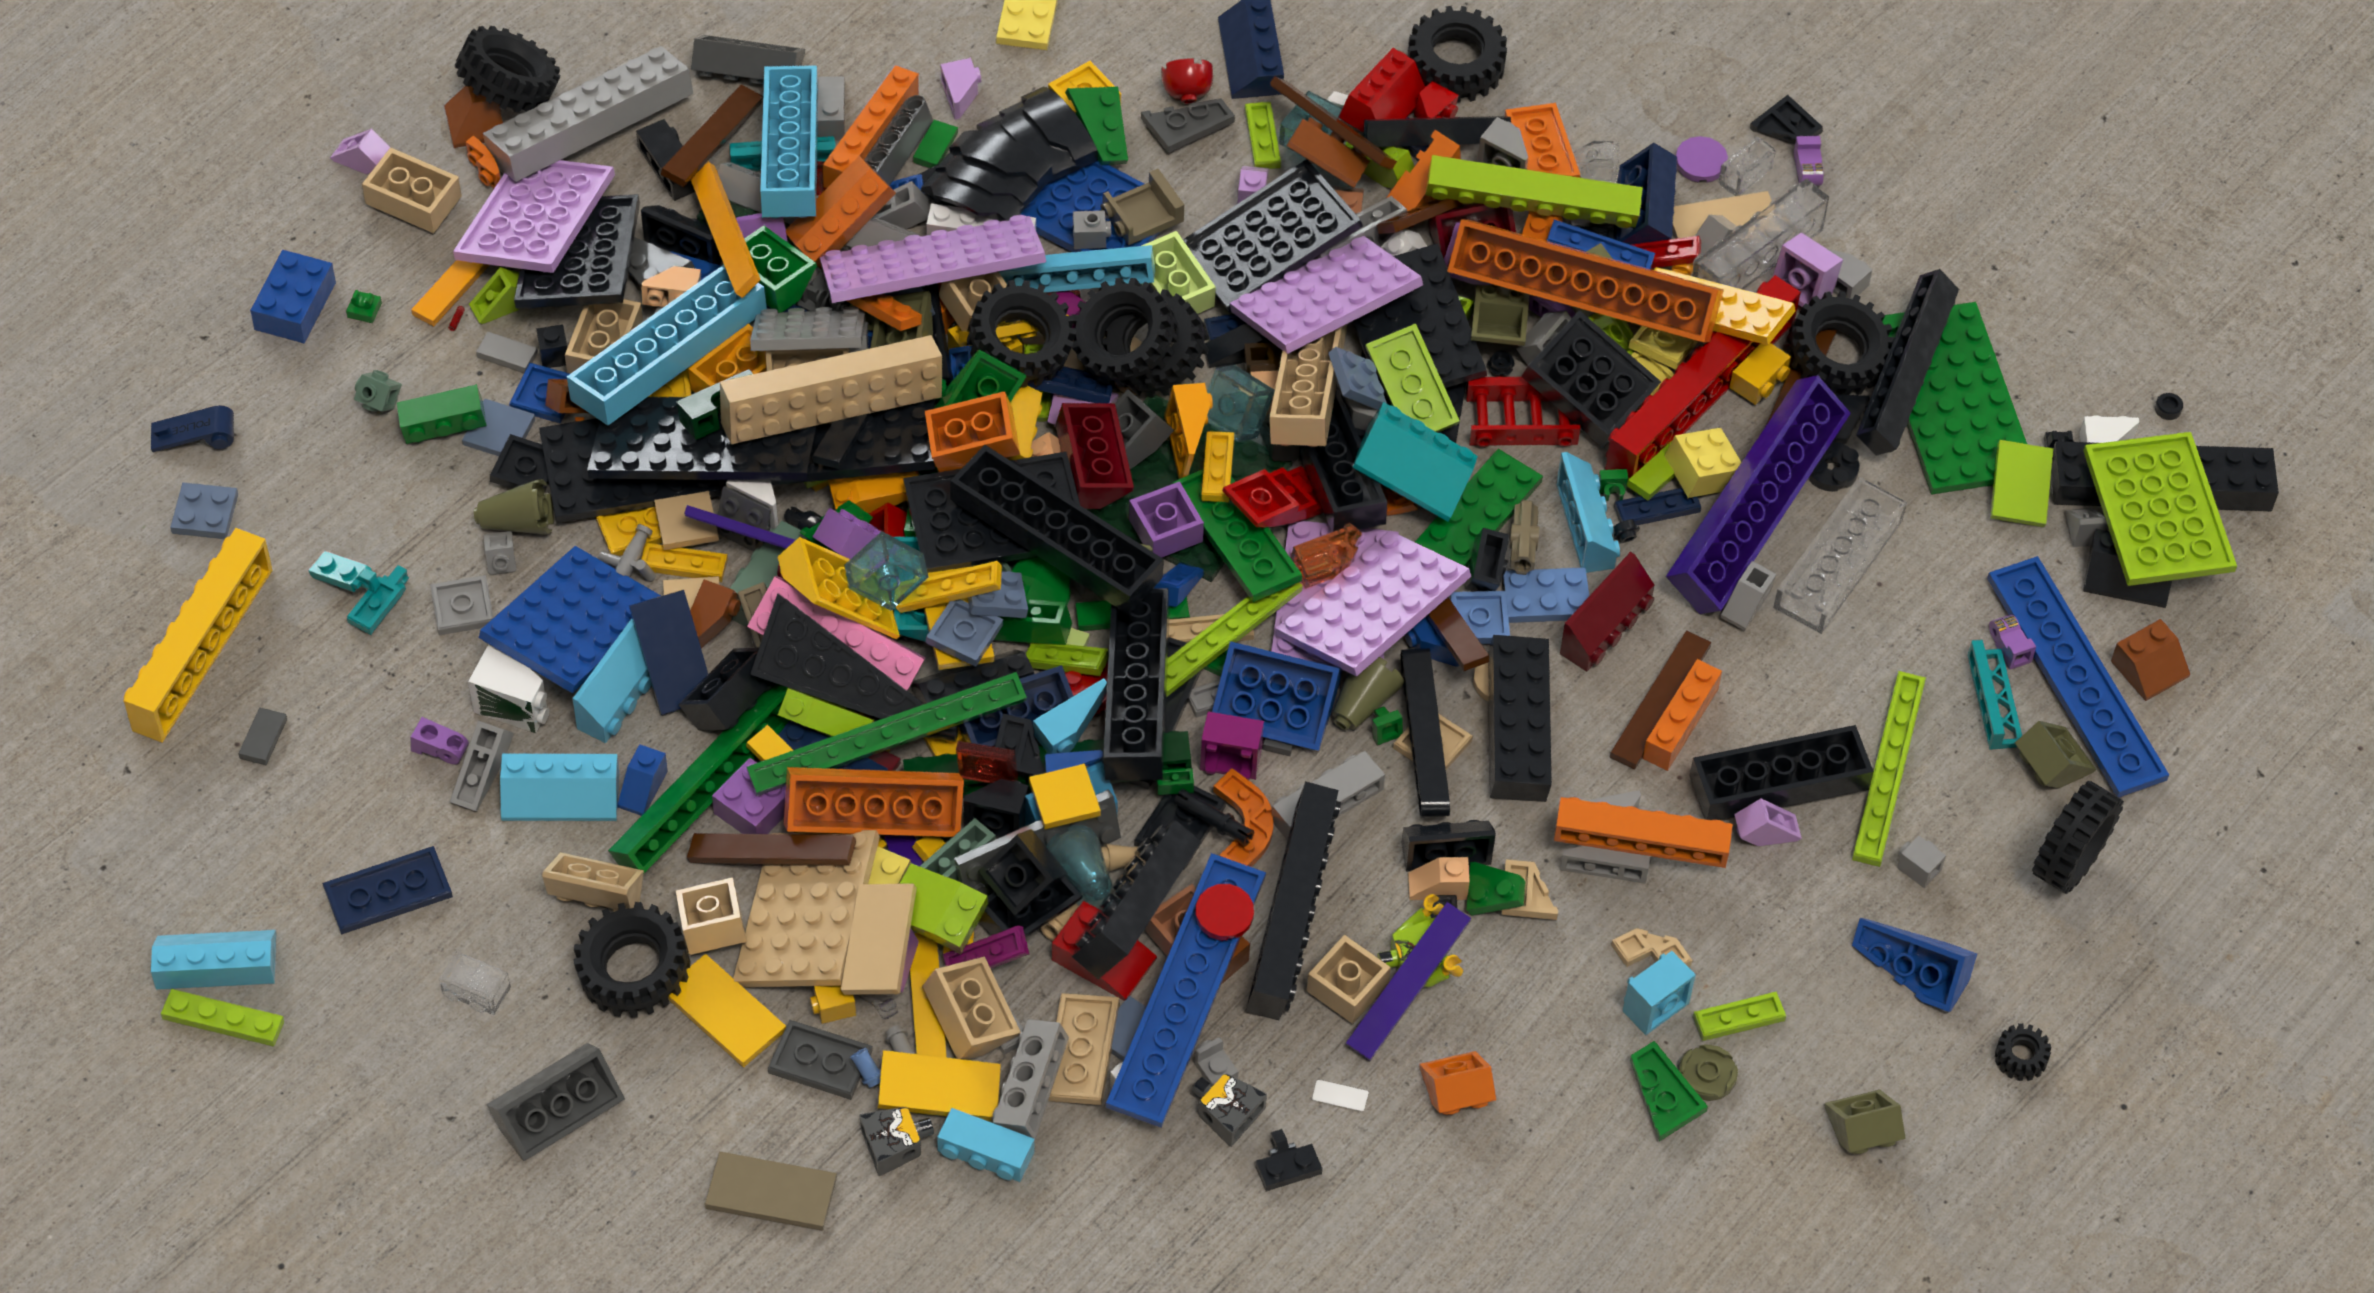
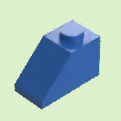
(1425, 636)
(642, 779)

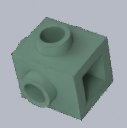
(377, 391)

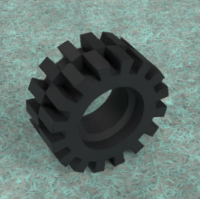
(2026, 1038)

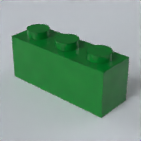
(441, 414)
(1045, 623)

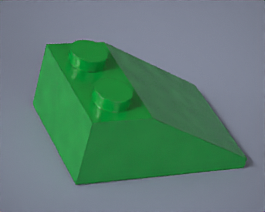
(980, 378)

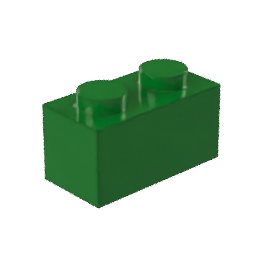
(1175, 780)

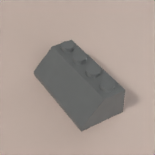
(740, 57)
(556, 1101)

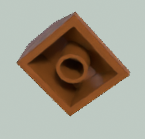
(2151, 660)

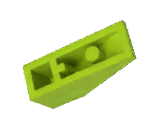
(820, 713)

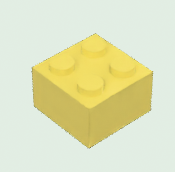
(1702, 461)

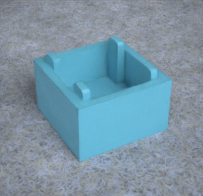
(1658, 992)

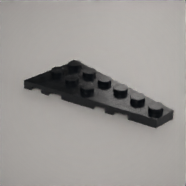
(816, 662)

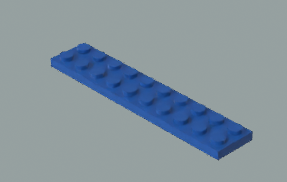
(2079, 677)
(1179, 1004)

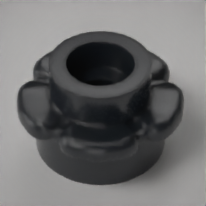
(1501, 358)
(1626, 530)

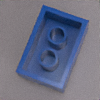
(293, 296)

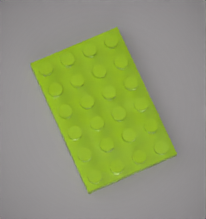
(2159, 508)

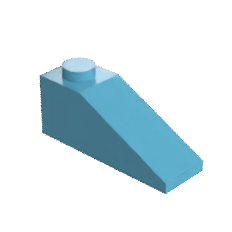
(1064, 725)

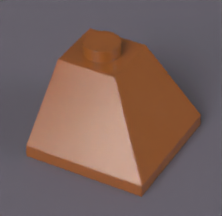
(470, 116)

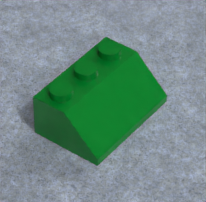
(781, 268)

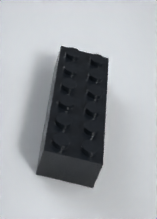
(1341, 489)
(1519, 718)
(1782, 772)
(1135, 898)

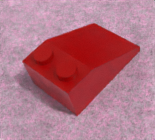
(1120, 979)

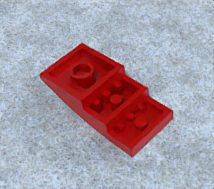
(1275, 497)

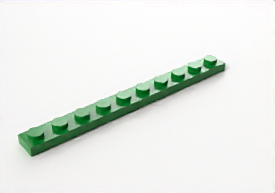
(890, 731)

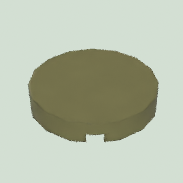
(1709, 1071)

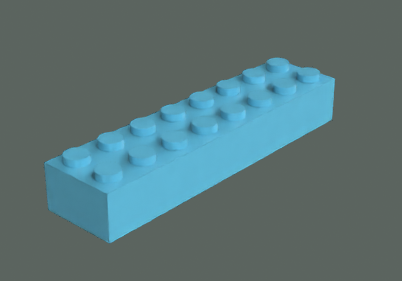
(789, 141)
(663, 346)

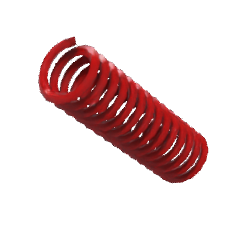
(454, 323)

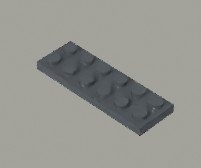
(969, 864)

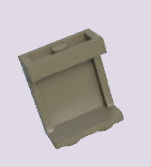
(1144, 209)

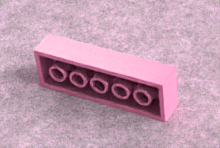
(883, 652)

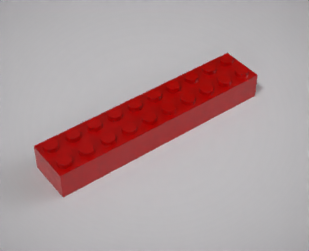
(1688, 392)

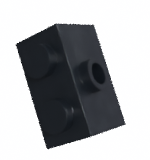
(1487, 561)

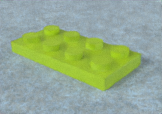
(1412, 378)

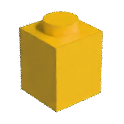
(832, 1003)

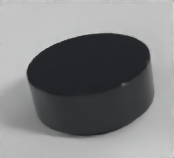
(2169, 406)

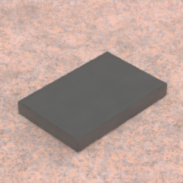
(817, 1059)

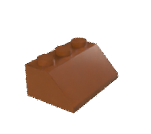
(1328, 152)

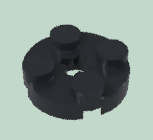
(1847, 473)

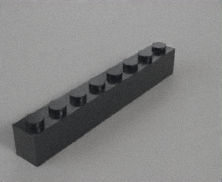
(1907, 362)

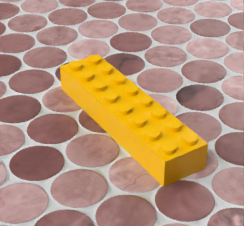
(197, 635)

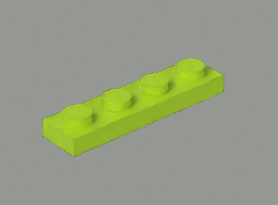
(222, 1017)

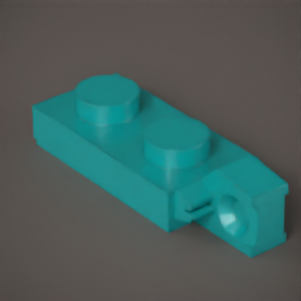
(344, 573)
(376, 605)

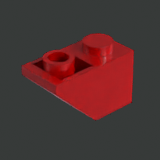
(1436, 102)

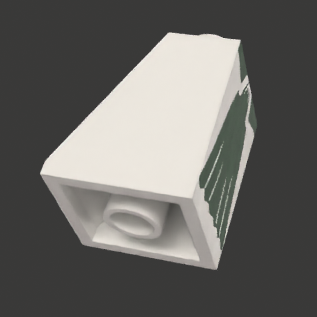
(508, 691)

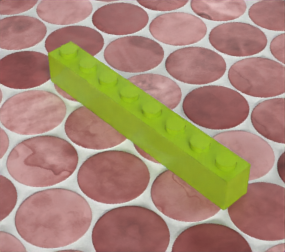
(1534, 191)

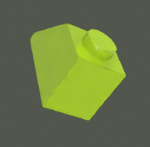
(496, 297)

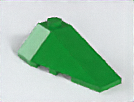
(1043, 580)

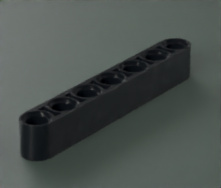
(1425, 733)

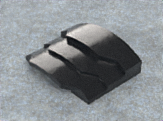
(1047, 128)
(989, 175)

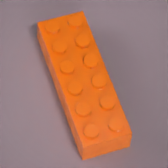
(873, 800)

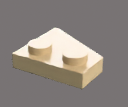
(1536, 898)

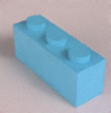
(985, 1145)

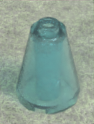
(1083, 860)

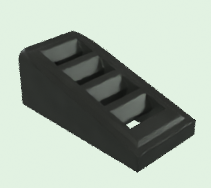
(1276, 451)

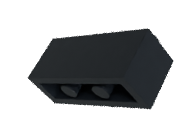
(658, 145)

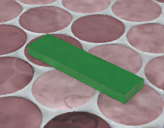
(1097, 614)

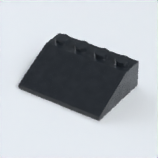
(1590, 378)

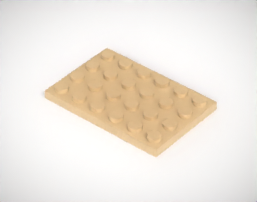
(803, 920)

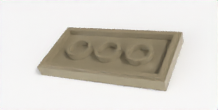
(771, 1191)

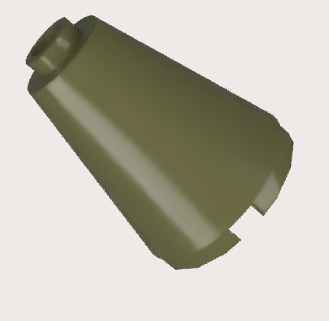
(518, 510)
(1365, 694)

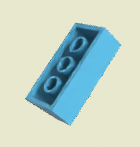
(1586, 514)
(612, 687)
(559, 787)
(214, 959)

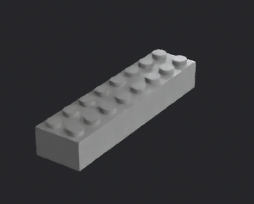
(588, 113)

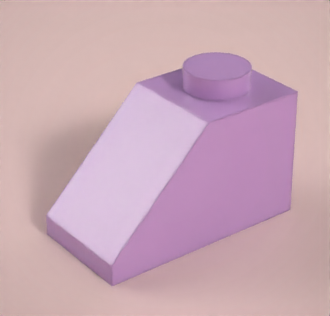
(960, 84)
(361, 151)
(1251, 181)
(1767, 824)

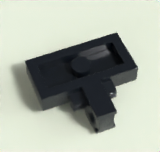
(1287, 1163)

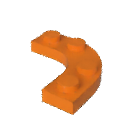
(1255, 813)

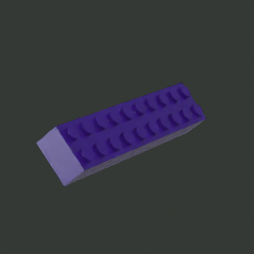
(1758, 495)

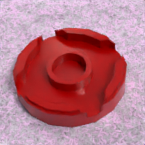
(1224, 911)

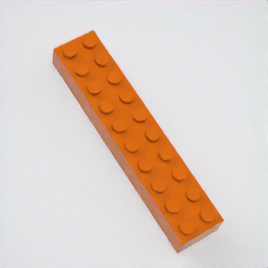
(1585, 280)

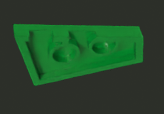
(1102, 117)
(1665, 1091)

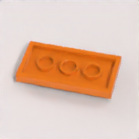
(1545, 139)

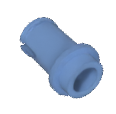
(866, 1067)

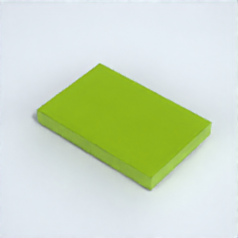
(2021, 483)

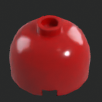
(1187, 79)

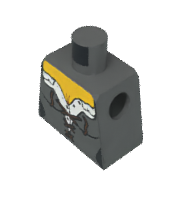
(1229, 1106)
(893, 1137)

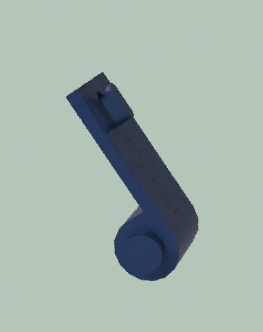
(211, 424)

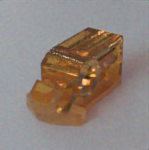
(1322, 557)

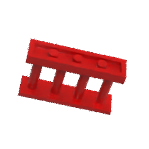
(1507, 391)

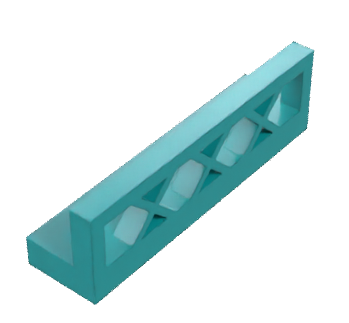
(750, 153)
(1989, 700)

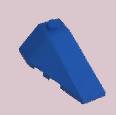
(1923, 964)

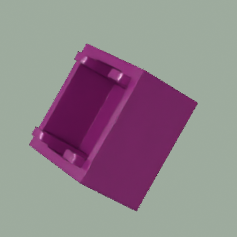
(1230, 744)

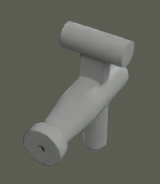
(631, 555)

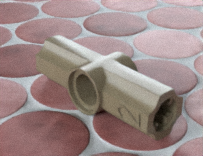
(1524, 537)

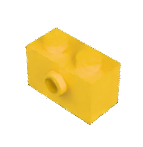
(1760, 372)

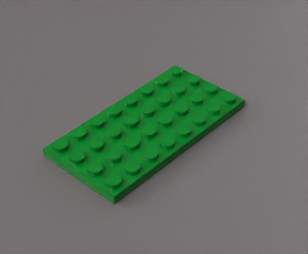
(1961, 406)

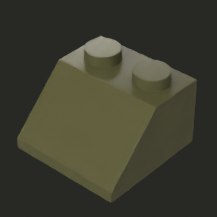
(2053, 755)
(1866, 1121)

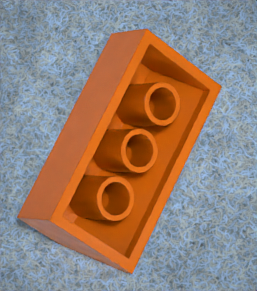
(841, 211)

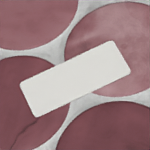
(1340, 1095)

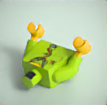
(1410, 933)

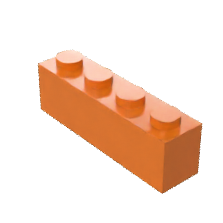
(1682, 715)

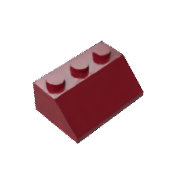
(1442, 225)

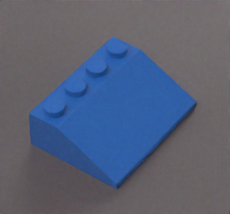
(1281, 690)

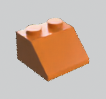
(1458, 1082)

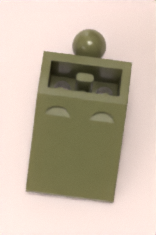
(1500, 315)

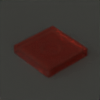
(986, 762)

